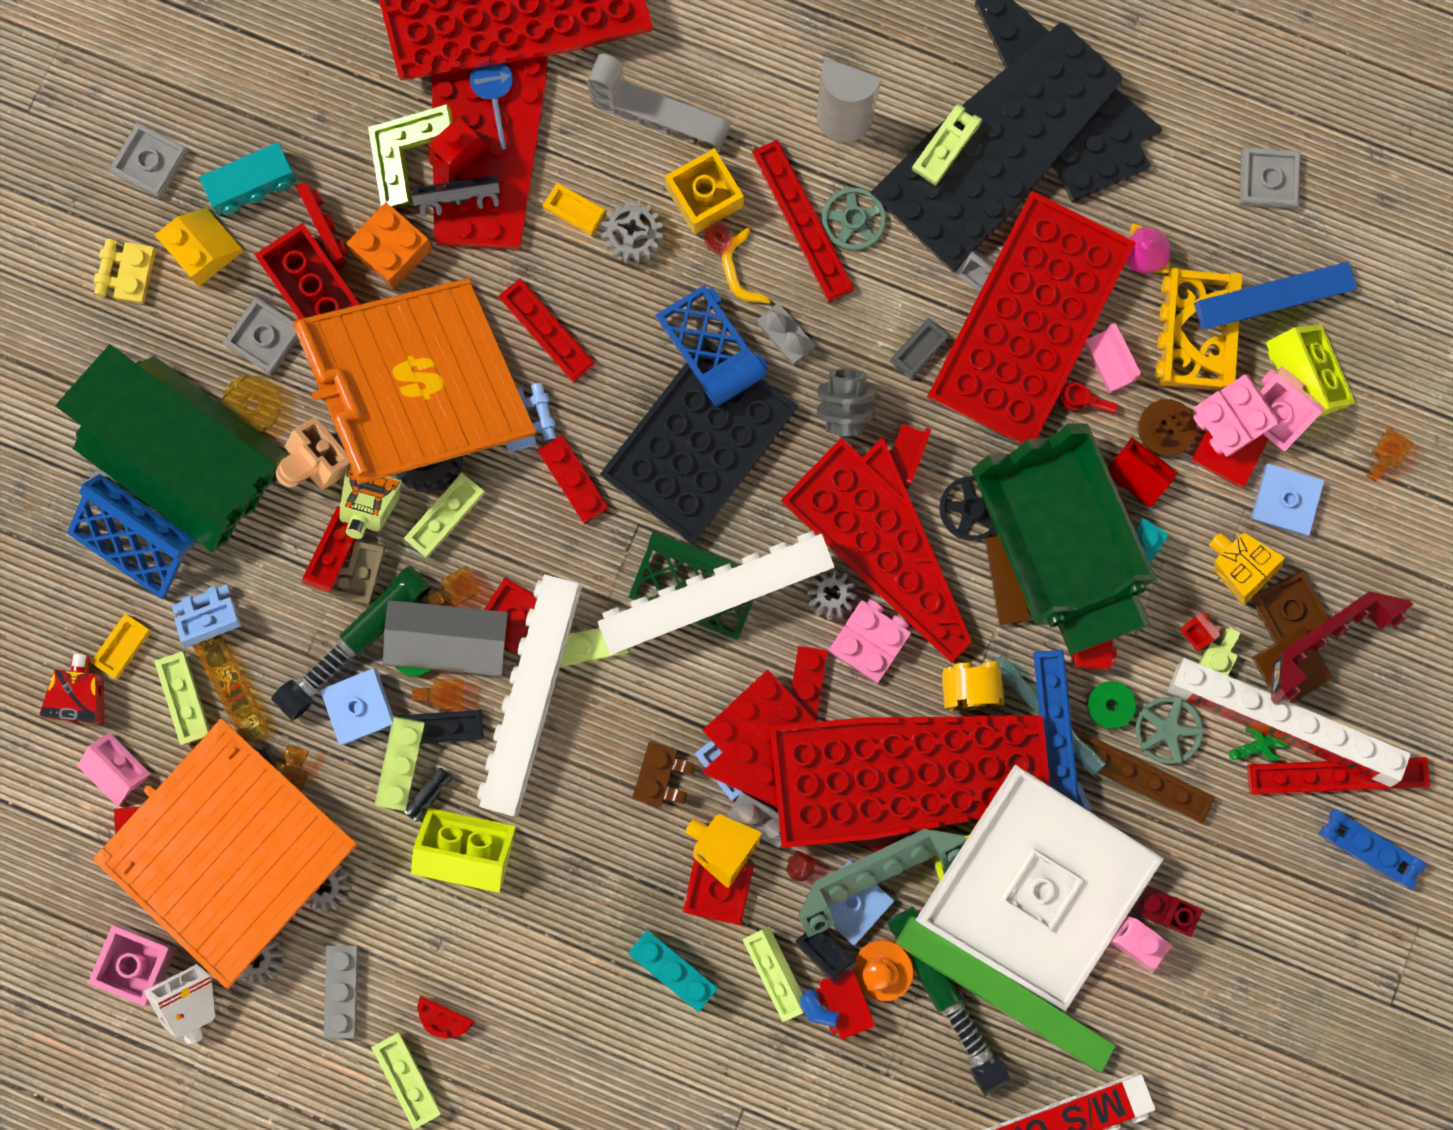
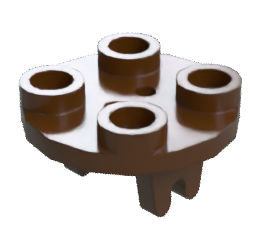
(1156, 436)

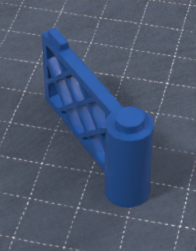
(735, 371)

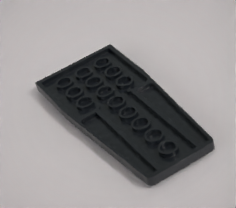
(1026, 125)

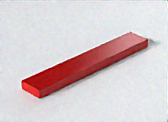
(802, 221)
(1326, 777)

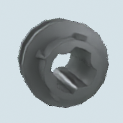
(846, 402)

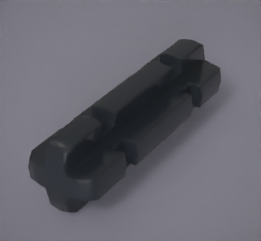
(428, 794)

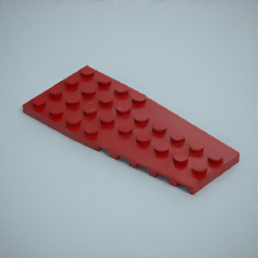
(472, 34)
(520, 115)
(896, 773)

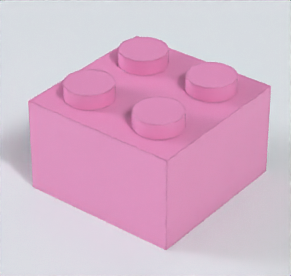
(131, 964)

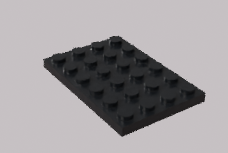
(695, 455)

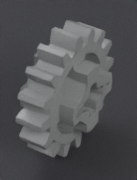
(622, 227)

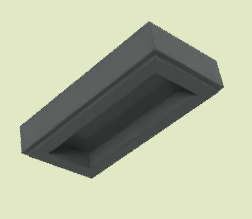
(919, 349)

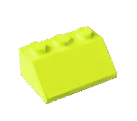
(1312, 361)
(462, 850)

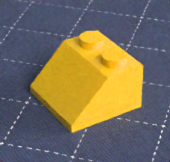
(199, 244)

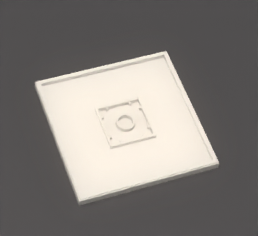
(1039, 888)

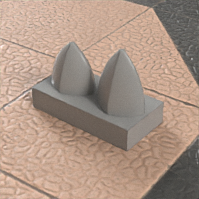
(785, 334)
(757, 816)

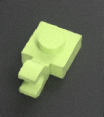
(1219, 656)

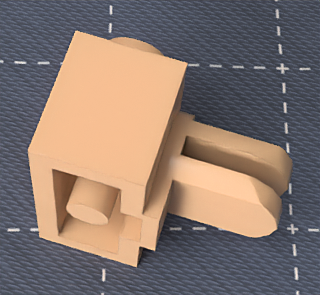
(312, 455)

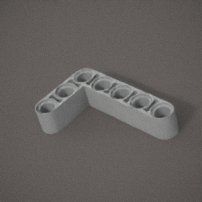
(651, 110)

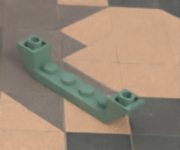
(872, 870)

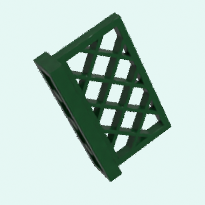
(698, 559)

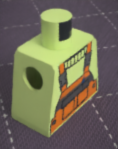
(367, 503)

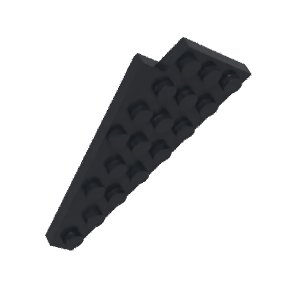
(1109, 144)

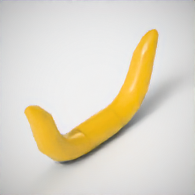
(731, 274)

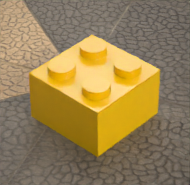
(704, 191)

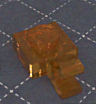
(1390, 451)
(458, 586)
(445, 694)
(293, 770)

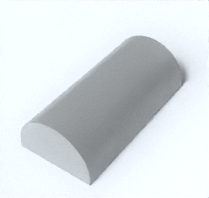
(846, 101)

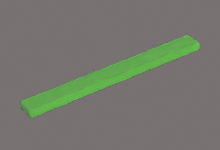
(1006, 995)

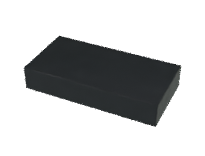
(827, 955)

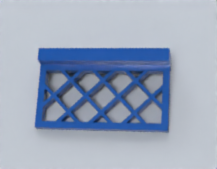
(136, 520)

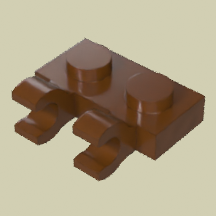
(656, 773)

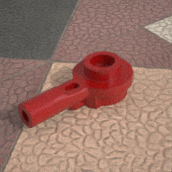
(1076, 396)

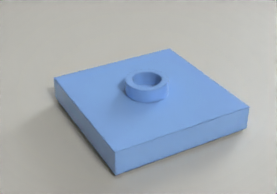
(1287, 500)
(357, 706)
(859, 912)

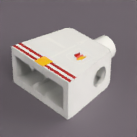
(184, 1003)

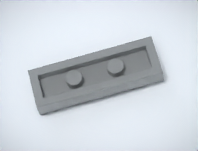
(341, 991)

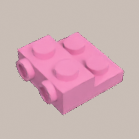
(1290, 405)
(1235, 416)
(870, 640)

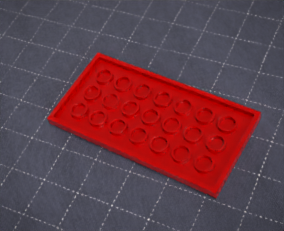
(1031, 319)

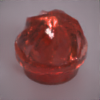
(717, 238)
(800, 866)

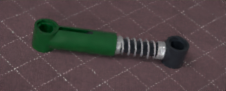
(295, 696)
(946, 997)

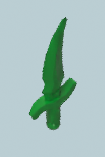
(1261, 744)

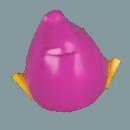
(1150, 251)

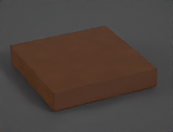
(1289, 606)
(1312, 667)

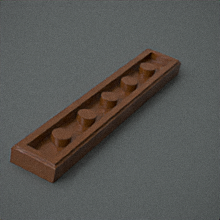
(1149, 781)

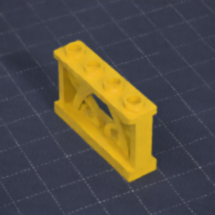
(1223, 364)

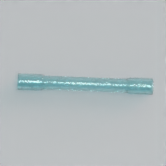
(1013, 678)

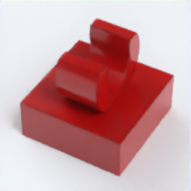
(1200, 631)

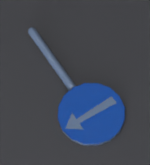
(491, 84)

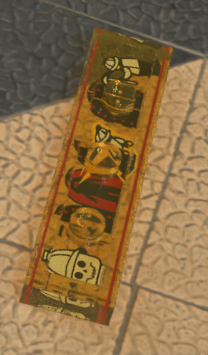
(232, 688)

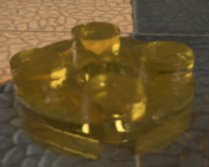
(253, 387)

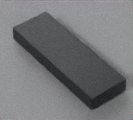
(450, 726)

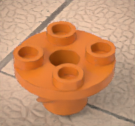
(884, 970)

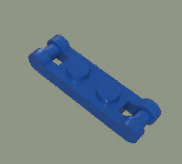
(1372, 849)

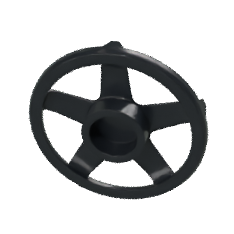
(970, 508)

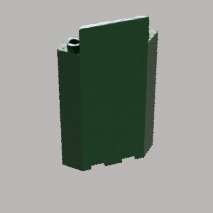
(170, 444)
(1068, 536)

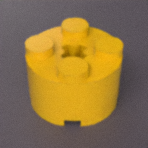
(972, 687)

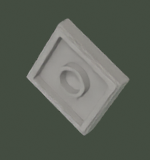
(148, 160)
(1269, 178)
(262, 336)

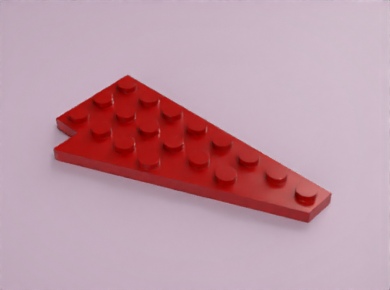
(876, 532)
(746, 748)

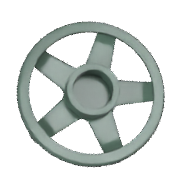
(853, 219)
(1169, 730)

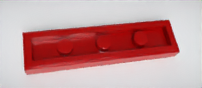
(546, 330)

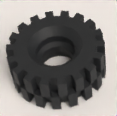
(432, 475)

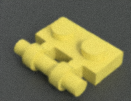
(133, 273)

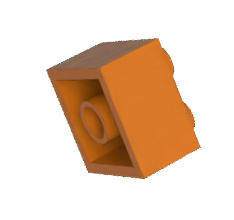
(389, 245)

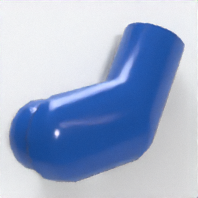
(814, 1011)

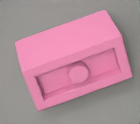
(1112, 359)
(112, 768)

